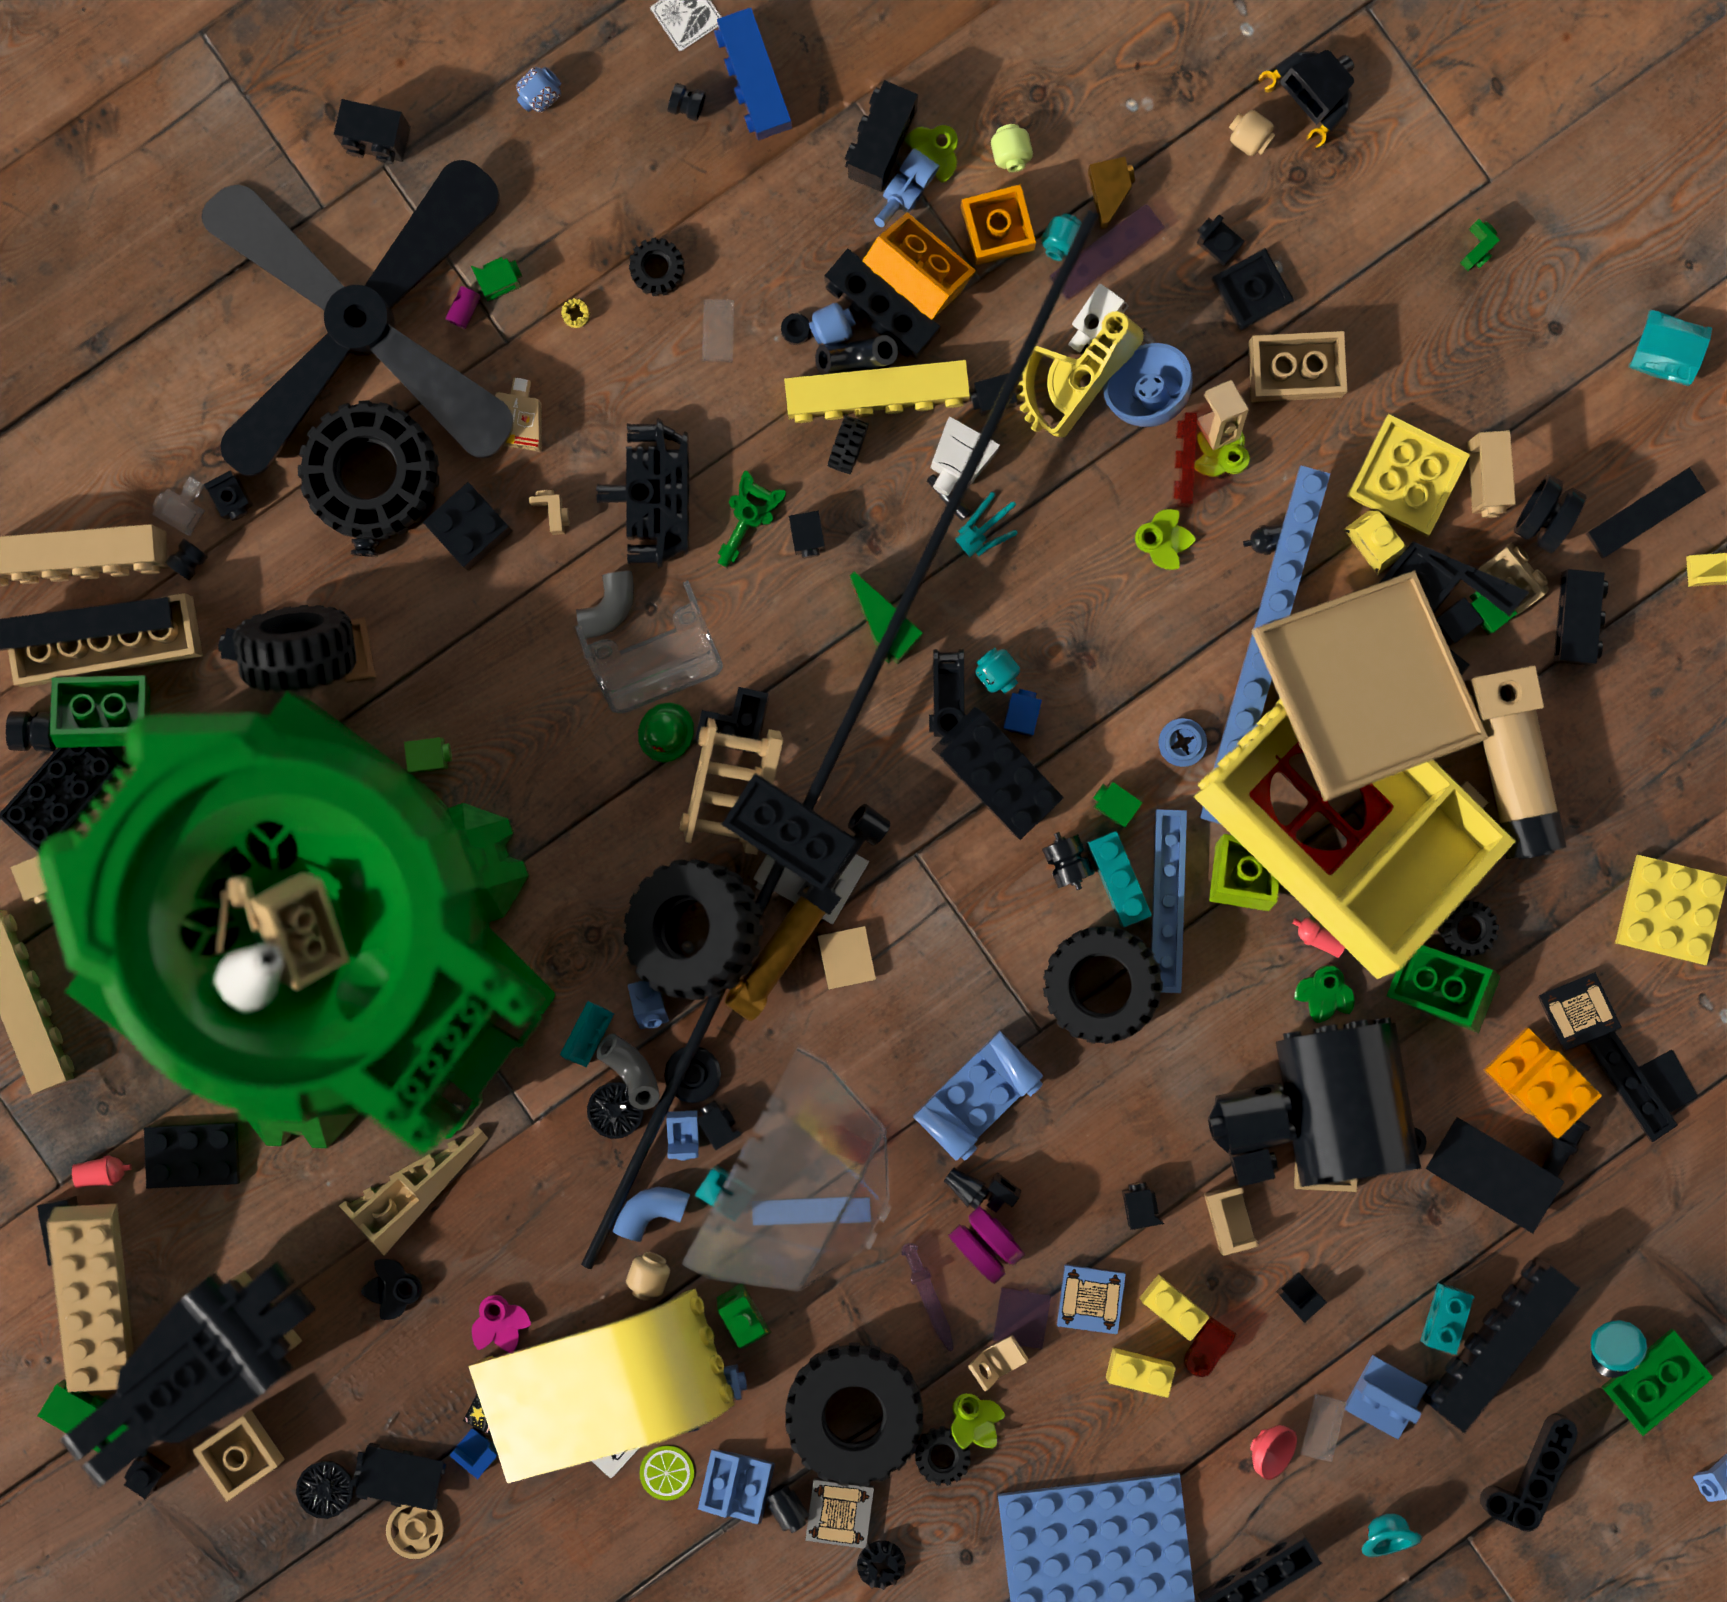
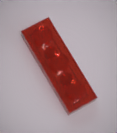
(1185, 459)

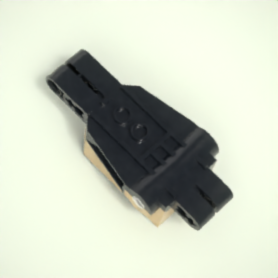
(195, 1368)

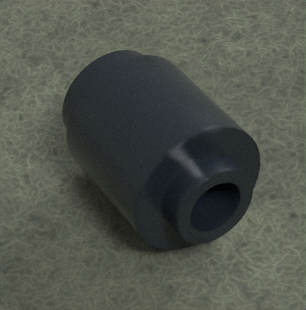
(787, 1509)

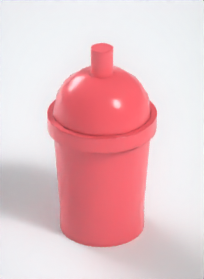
(1316, 935)
(99, 1172)

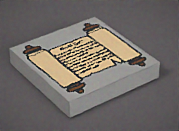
(839, 1513)

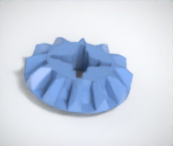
(1196, 747)

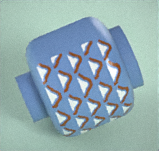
(538, 89)

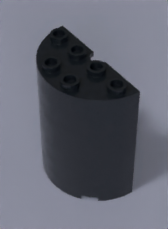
(1348, 1102)

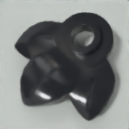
(388, 1291)

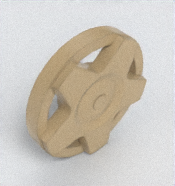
(414, 1530)

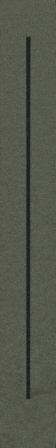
(853, 710)

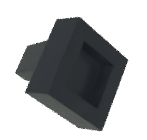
(1002, 1192)

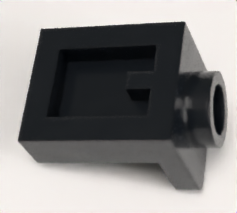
(1219, 239)

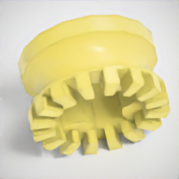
(570, 305)

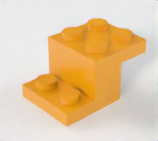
(1542, 1082)

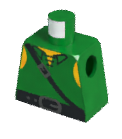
(742, 1316)

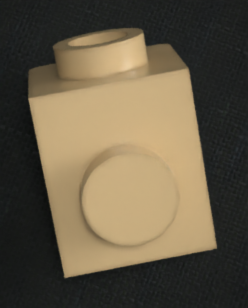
(557, 514)

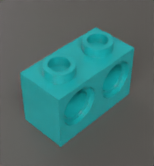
(1447, 1318)

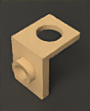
(998, 1361)

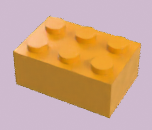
(919, 265)

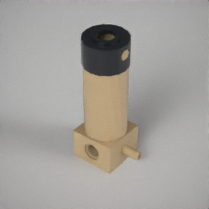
(1518, 761)

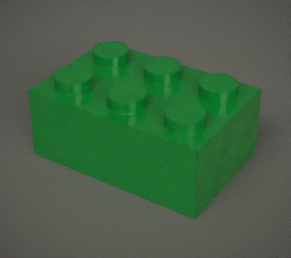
(96, 709)

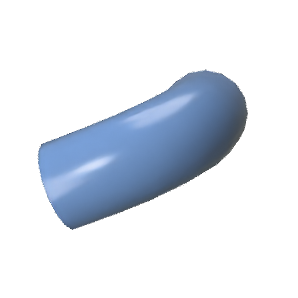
(649, 1205)

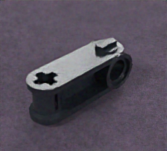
(947, 689)

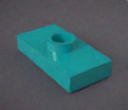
(587, 1034)

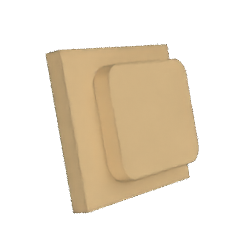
(846, 957)

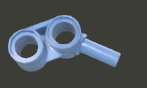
(908, 187)

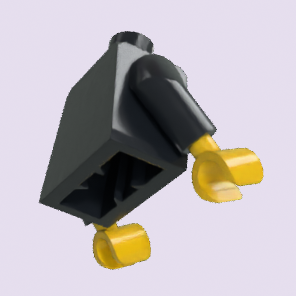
(1318, 85)

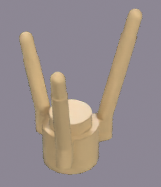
(238, 893)

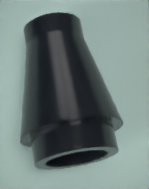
(967, 1188)

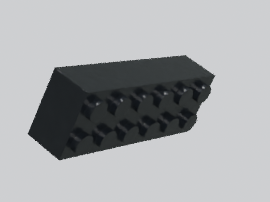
(1500, 1344)

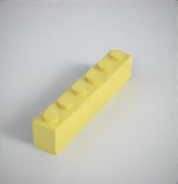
(877, 390)

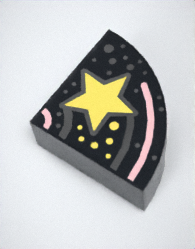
(476, 1416)

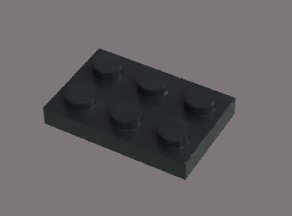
(191, 1155)

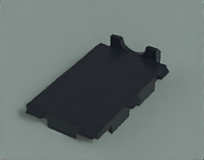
(398, 1477)

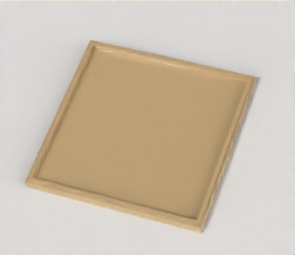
(1369, 685)

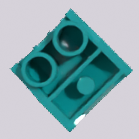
(1671, 348)

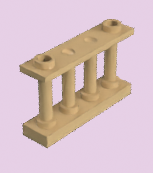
(768, 748)

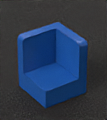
(475, 1452)

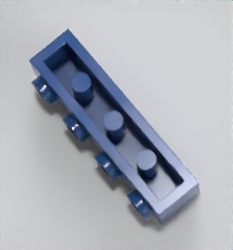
(753, 73)

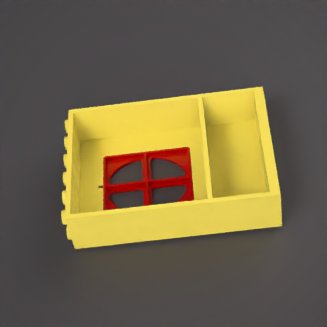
(1394, 877)

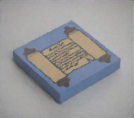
(1091, 1299)

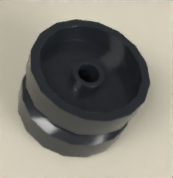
(1550, 513)

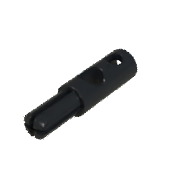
(962, 512)

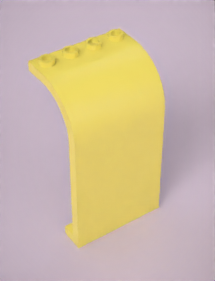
(603, 1389)

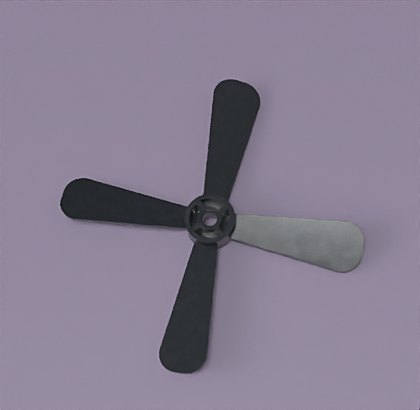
(443, 220)

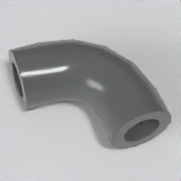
(613, 607)
(632, 1068)

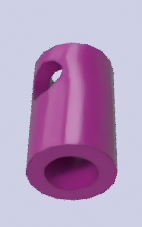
(463, 307)

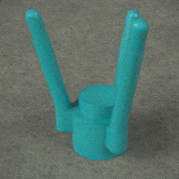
(972, 539)

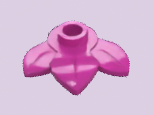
(501, 1327)

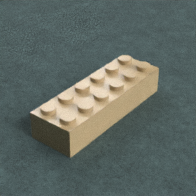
(82, 554)
(109, 654)
(90, 1295)

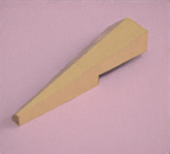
(393, 1207)

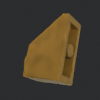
(1110, 187)

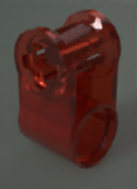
(1211, 1342)

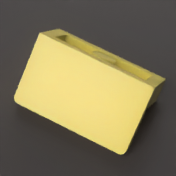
(1707, 569)

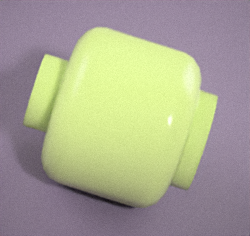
(1011, 147)

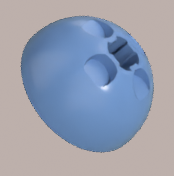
(1150, 386)

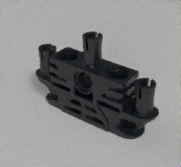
(673, 493)

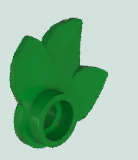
(1325, 998)

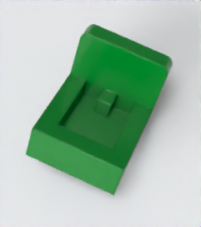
(1480, 254)

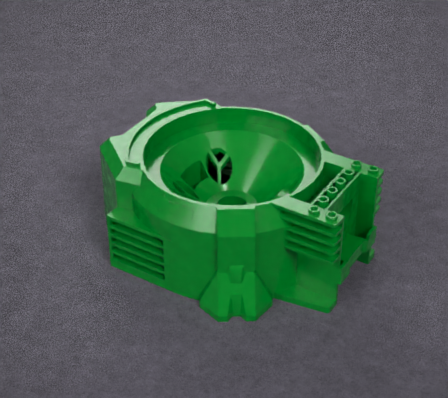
(403, 882)

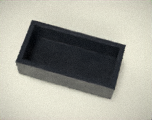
(997, 773)

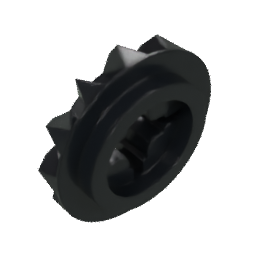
(875, 1553)

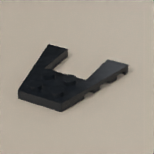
(1442, 574)

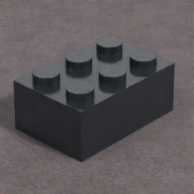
(881, 135)

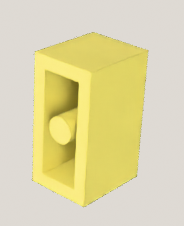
(1174, 1307)
(1140, 1372)

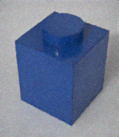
(1022, 713)

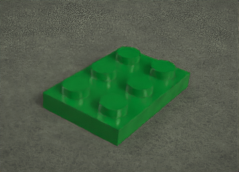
(1659, 1384)

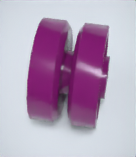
(989, 1242)

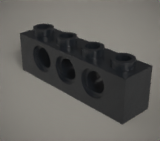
(851, 268)
(1265, 1573)

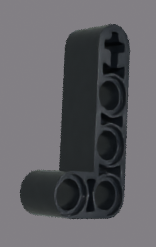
(1535, 1470)

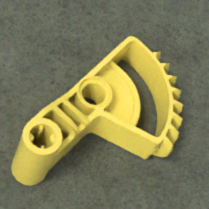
(1101, 360)

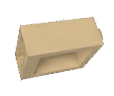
(1491, 473)

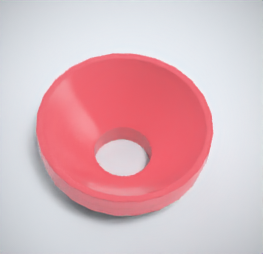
(1273, 1451)

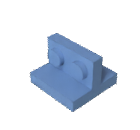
(1386, 1397)

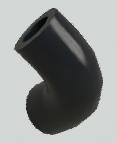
(856, 355)

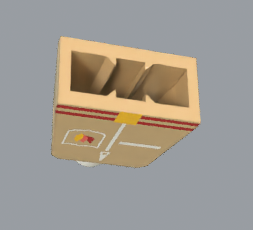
(526, 416)

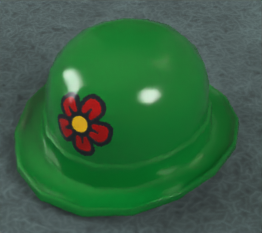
(665, 732)

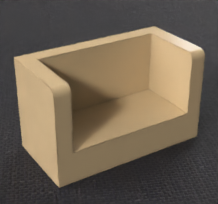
(1228, 415)
(1230, 1220)

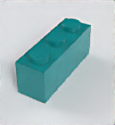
(1119, 879)

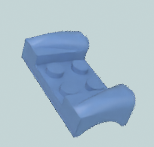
(978, 1096)

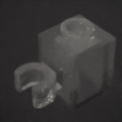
(179, 509)

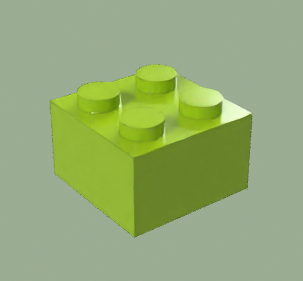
(1240, 877)

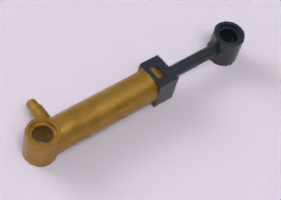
(751, 993)

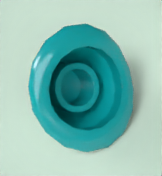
(1389, 1535)

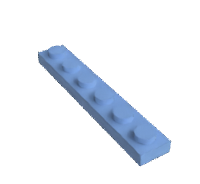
(1169, 896)

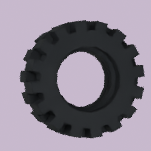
(847, 444)

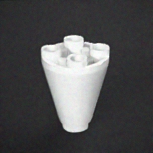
(250, 976)

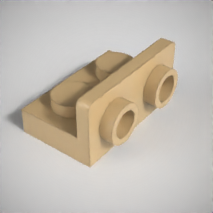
(1513, 568)

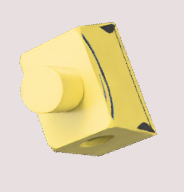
(1376, 540)

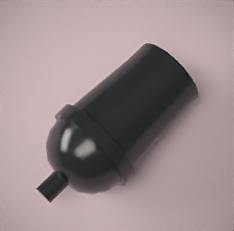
(1264, 539)

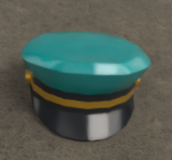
(1617, 1348)

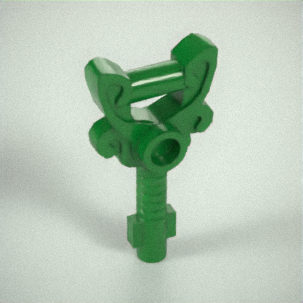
(748, 514)

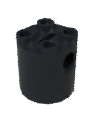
(1252, 1119)

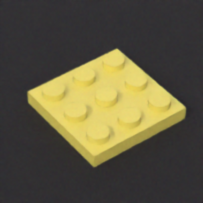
(1408, 475)
(1671, 910)

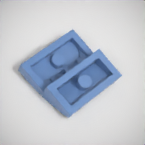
(736, 1486)

